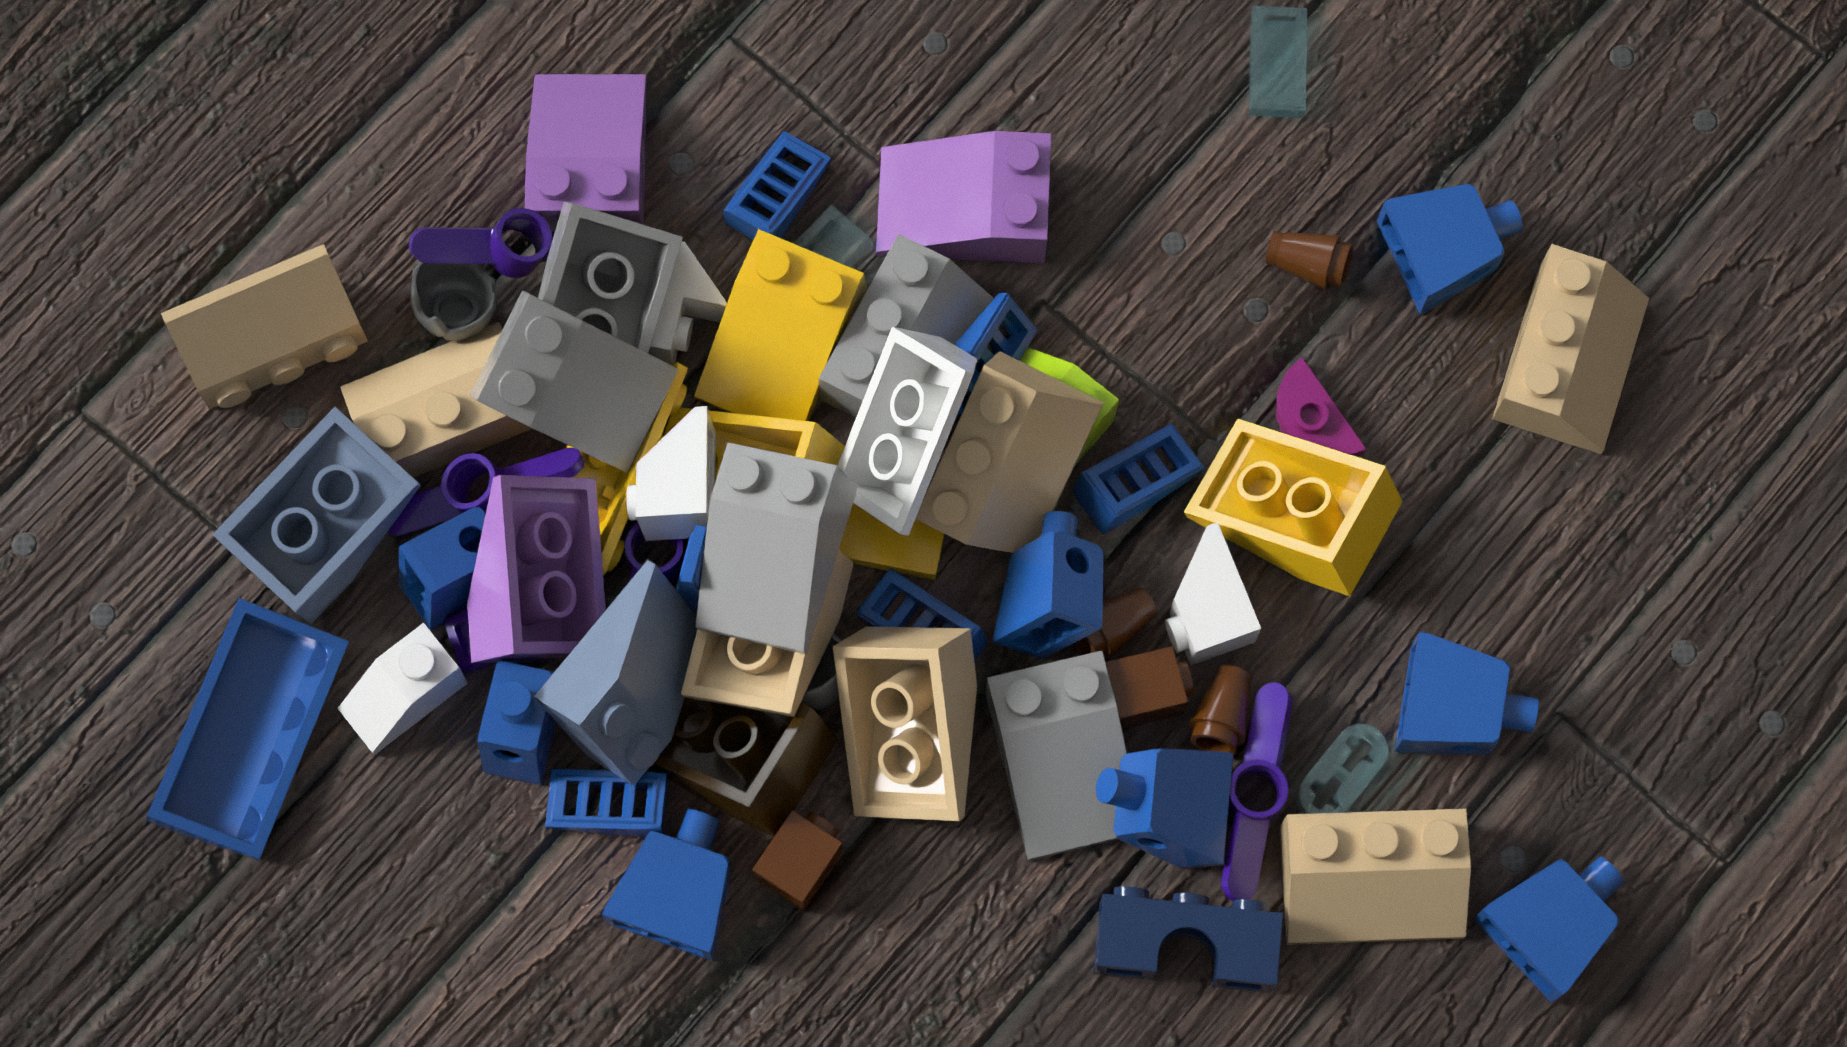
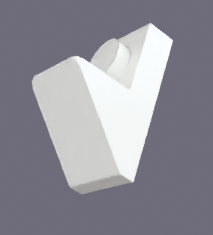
(690, 295)

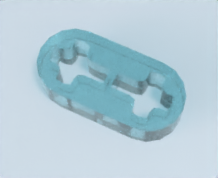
(1331, 765)

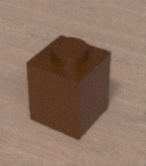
(1149, 686)
(799, 858)

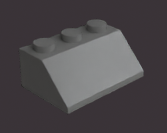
(910, 292)

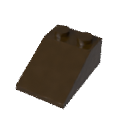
(746, 759)

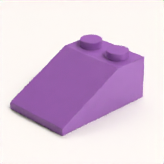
(587, 145)
(968, 196)
(536, 570)

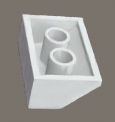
(905, 424)

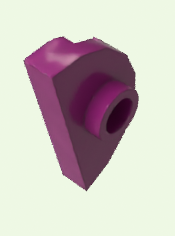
(1311, 415)

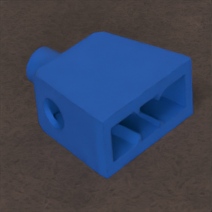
(1445, 240)
(440, 567)
(1051, 590)
(1457, 700)
(516, 724)
(1171, 803)
(675, 888)
(1554, 922)

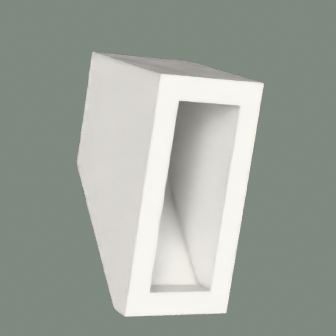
(676, 480)
(1211, 604)
(401, 688)

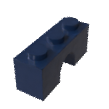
(1239, 939)

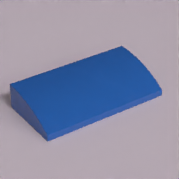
(247, 730)

